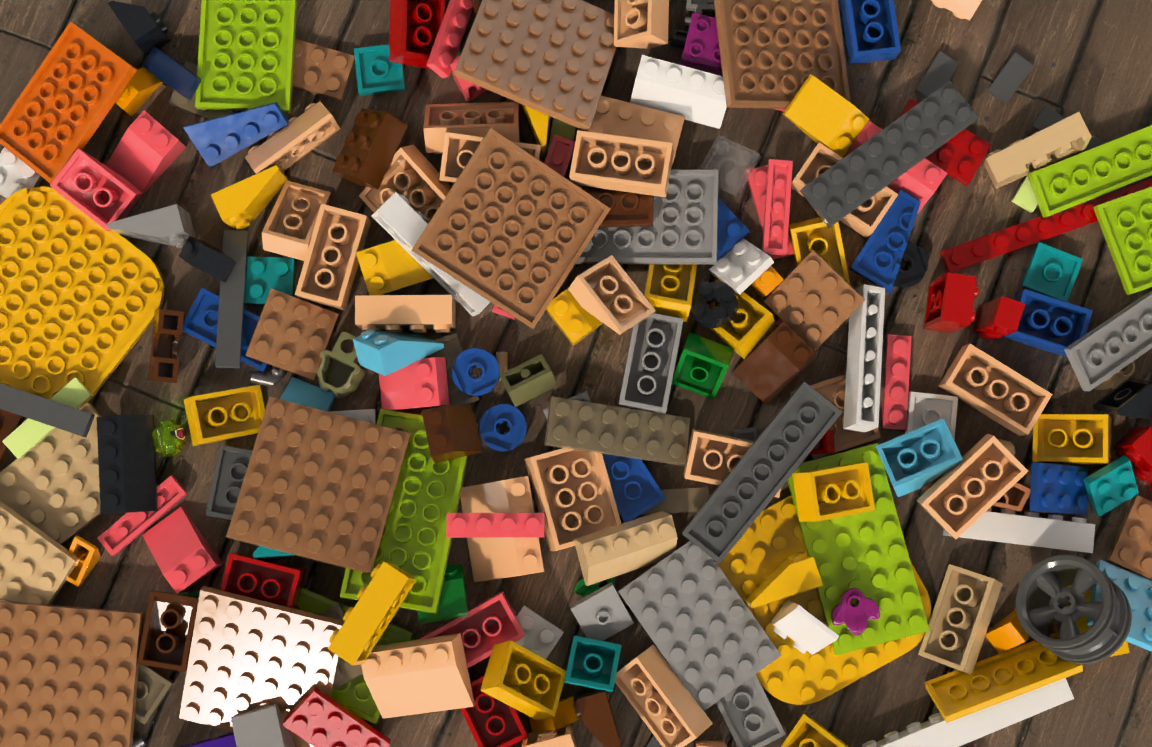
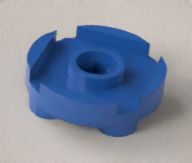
(463, 368)
(496, 416)

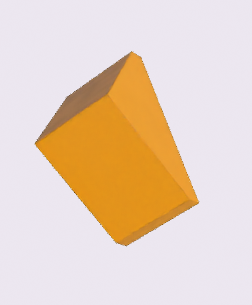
(88, 557)
(1007, 633)
(564, 716)

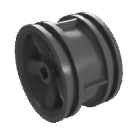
(1046, 596)

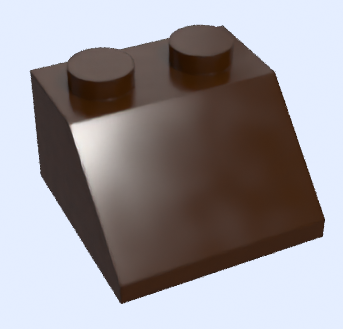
(451, 432)

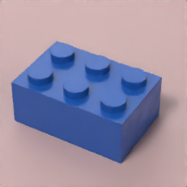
(870, 30)
(1049, 322)

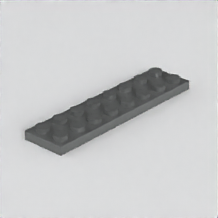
(889, 154)
(761, 472)

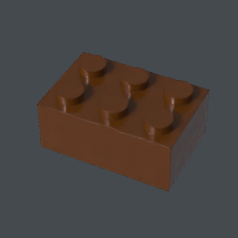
(369, 148)

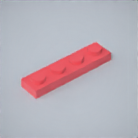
(449, 36)
(757, 184)
(777, 207)
(896, 382)
(135, 523)
(494, 525)

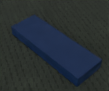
(172, 72)

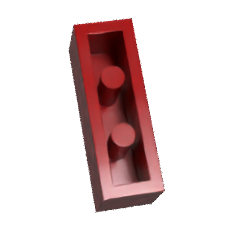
(998, 318)

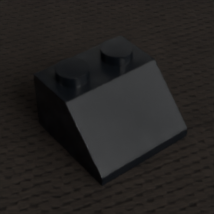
(143, 28)
(1128, 399)

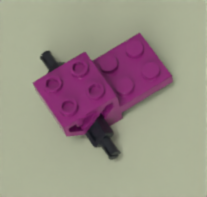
(699, 44)

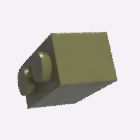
(528, 380)

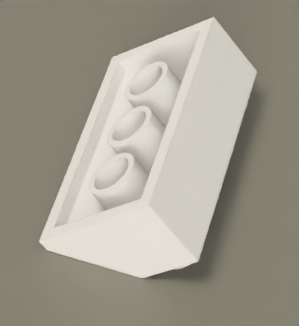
(680, 91)

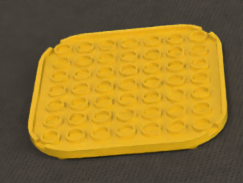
(68, 295)
(795, 675)

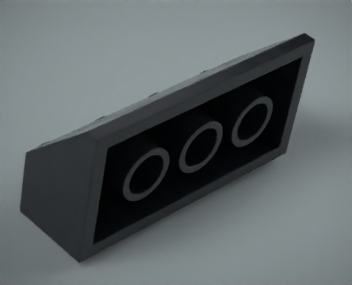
(126, 464)

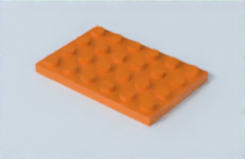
(64, 102)

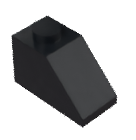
(207, 258)

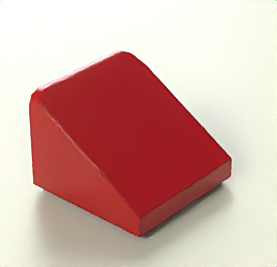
(825, 445)

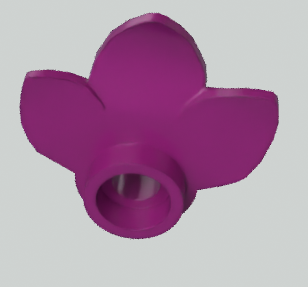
(856, 614)

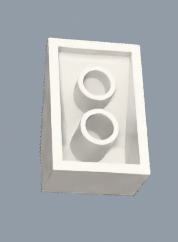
(803, 628)

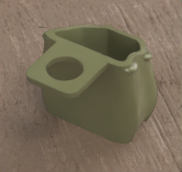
(338, 370)

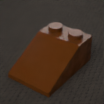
(775, 363)
(168, 631)
(597, 716)

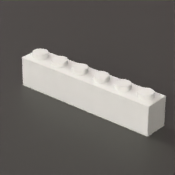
(406, 227)
(864, 361)
(1032, 530)

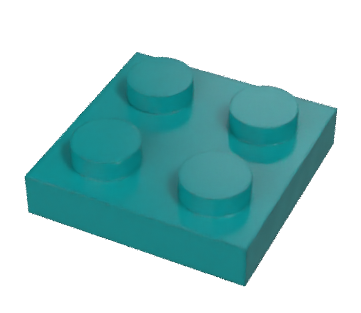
(376, 73)
(1051, 272)
(268, 273)
(1111, 486)

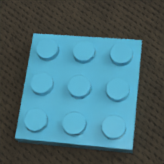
(1139, 594)

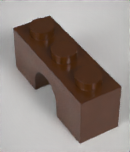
(165, 337)

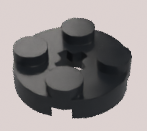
(915, 270)
(711, 292)

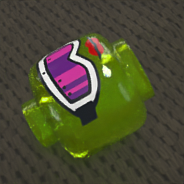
(169, 438)

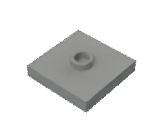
(601, 613)

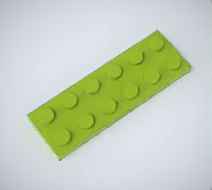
(1093, 172)

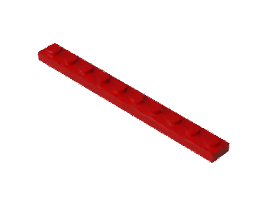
(1030, 231)

